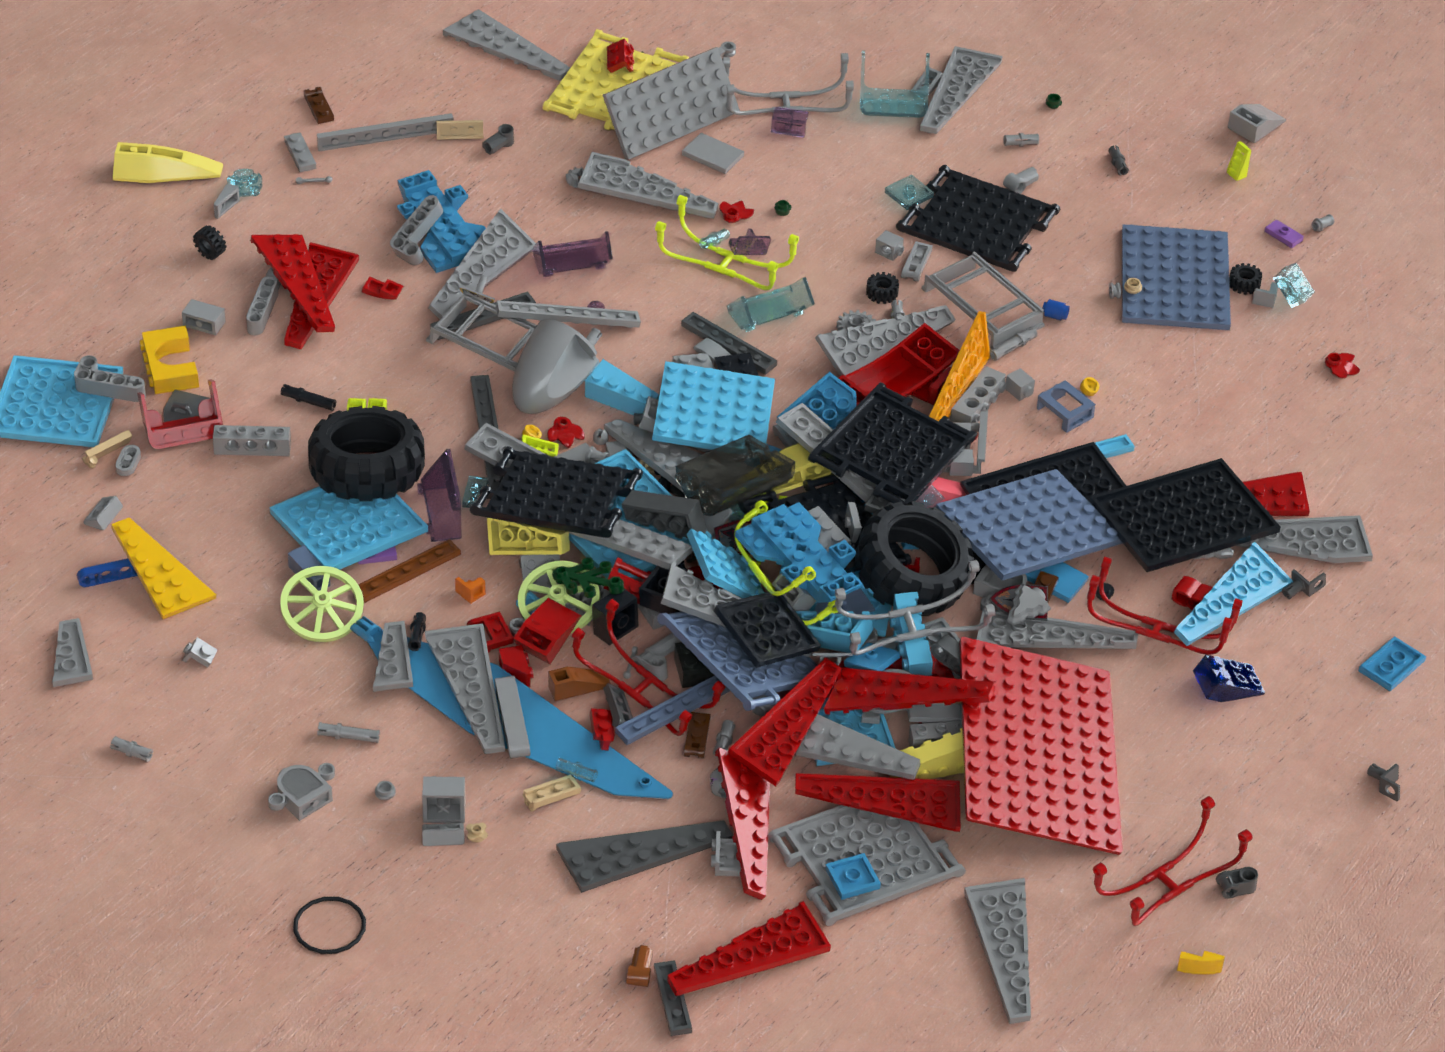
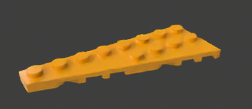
(965, 369)

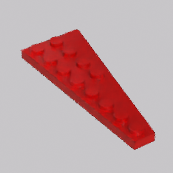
(332, 270)
(777, 736)
(778, 942)

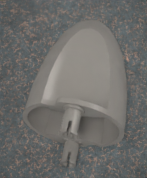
(552, 365)

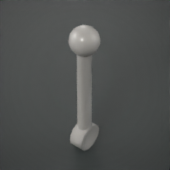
(328, 179)
(627, 674)

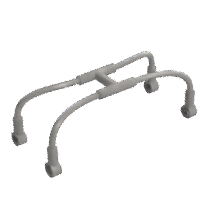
(785, 95)
(906, 612)

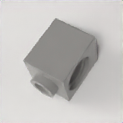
(889, 245)

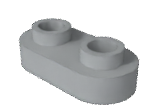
(128, 460)

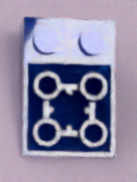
(1227, 679)

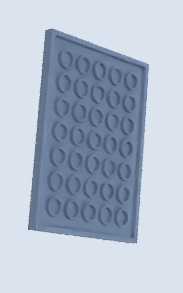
(1180, 276)
(1030, 524)

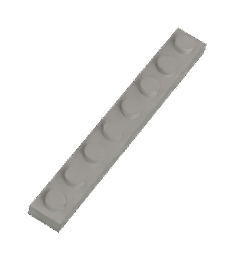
(380, 132)
(572, 314)

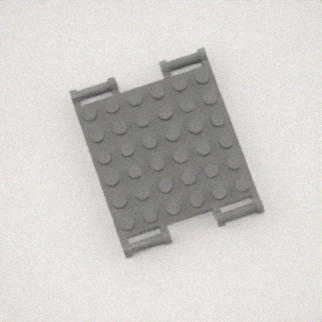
(893, 846)

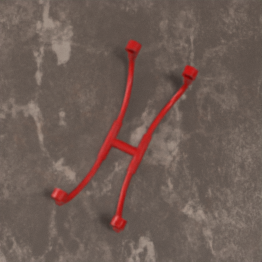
(1227, 625)
(649, 679)
(1175, 890)

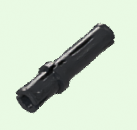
(308, 397)
(417, 629)

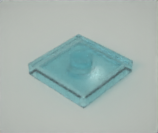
(909, 191)

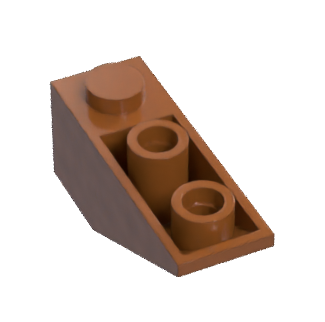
(574, 681)

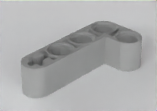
(413, 230)
(107, 384)

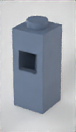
(301, 559)

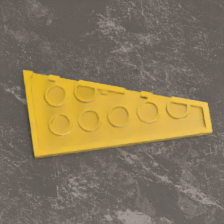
(163, 576)

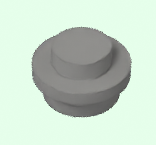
(385, 790)

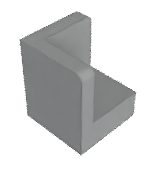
(1265, 297)

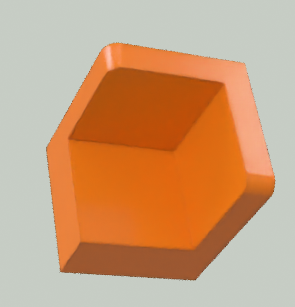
(470, 590)

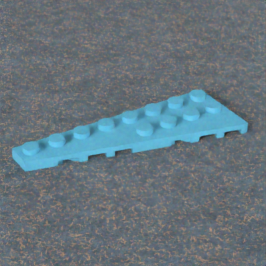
(1250, 579)

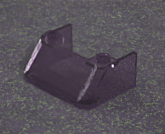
(573, 255)

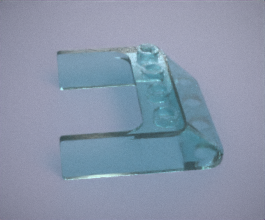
(894, 101)

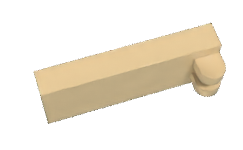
(460, 129)
(106, 447)
(551, 792)

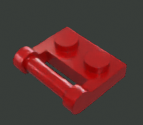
(629, 583)
(496, 630)

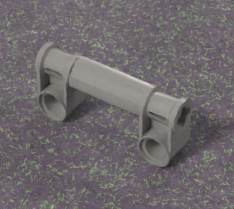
(654, 658)

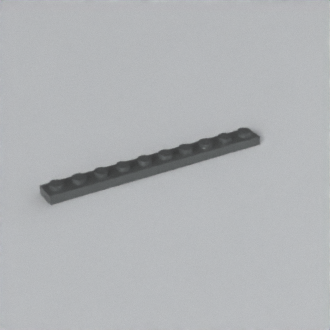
(485, 414)

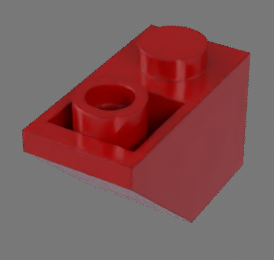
(516, 663)

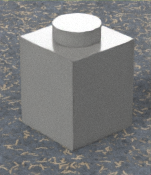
(1020, 384)

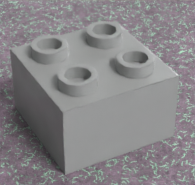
(443, 799)

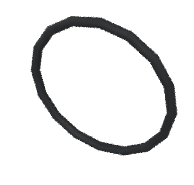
(332, 951)

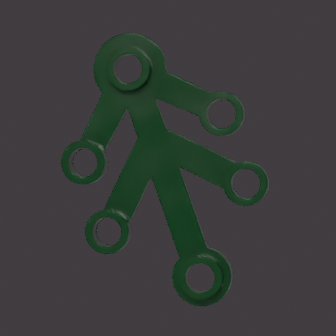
(564, 575)

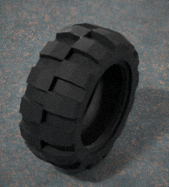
(389, 434)
(924, 529)

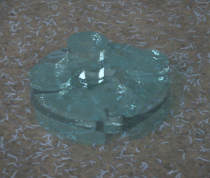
(253, 182)

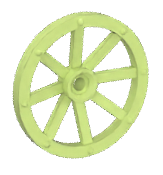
(561, 598)
(321, 606)

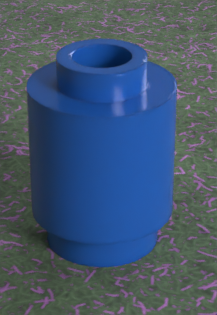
(1056, 309)

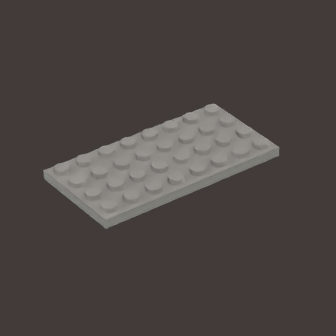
(670, 103)

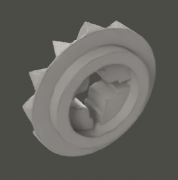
(572, 176)

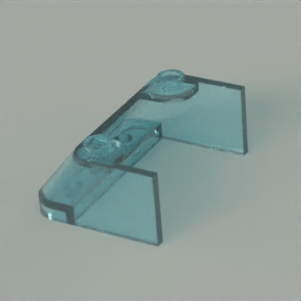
(771, 305)

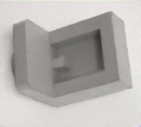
(200, 652)

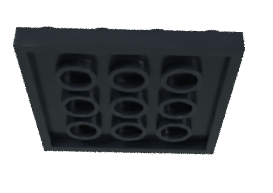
(767, 628)

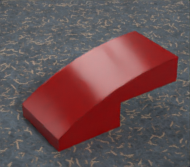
(379, 289)

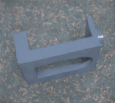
(1072, 418)

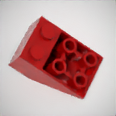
(546, 630)

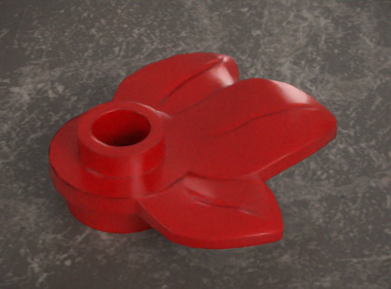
(735, 212)
(1341, 364)
(565, 433)

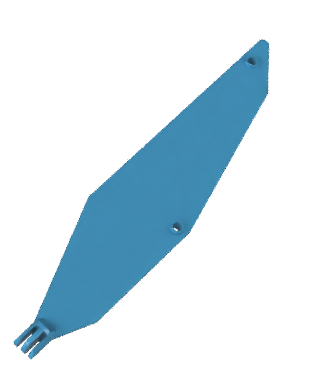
(548, 729)

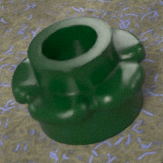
(1053, 101)
(782, 207)

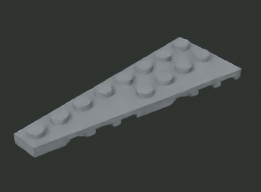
(492, 254)
(1055, 634)
(467, 668)
(847, 747)

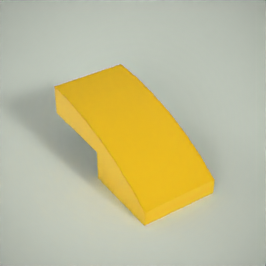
(1207, 964)

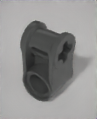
(1239, 882)

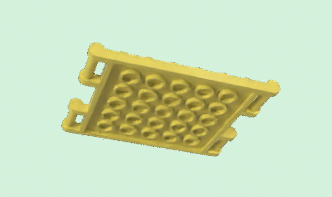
(589, 79)

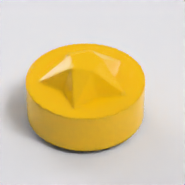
(1089, 386)
(532, 430)

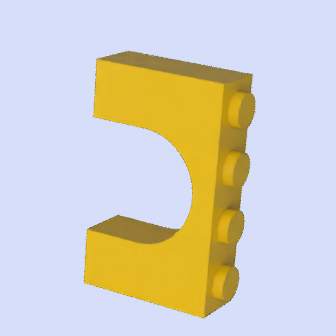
(162, 376)

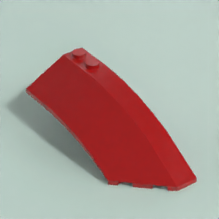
(906, 365)

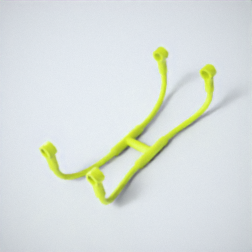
(721, 268)
(755, 567)

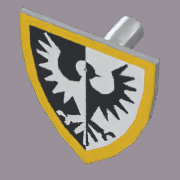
(479, 290)

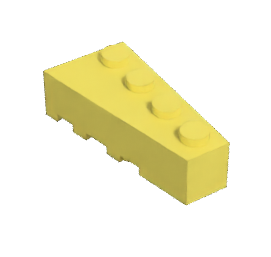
(525, 539)
(939, 757)

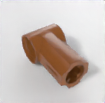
(640, 970)

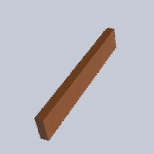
(408, 570)

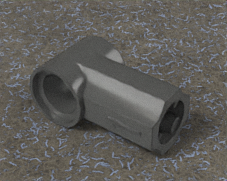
(502, 138)

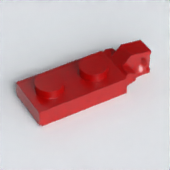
(602, 727)

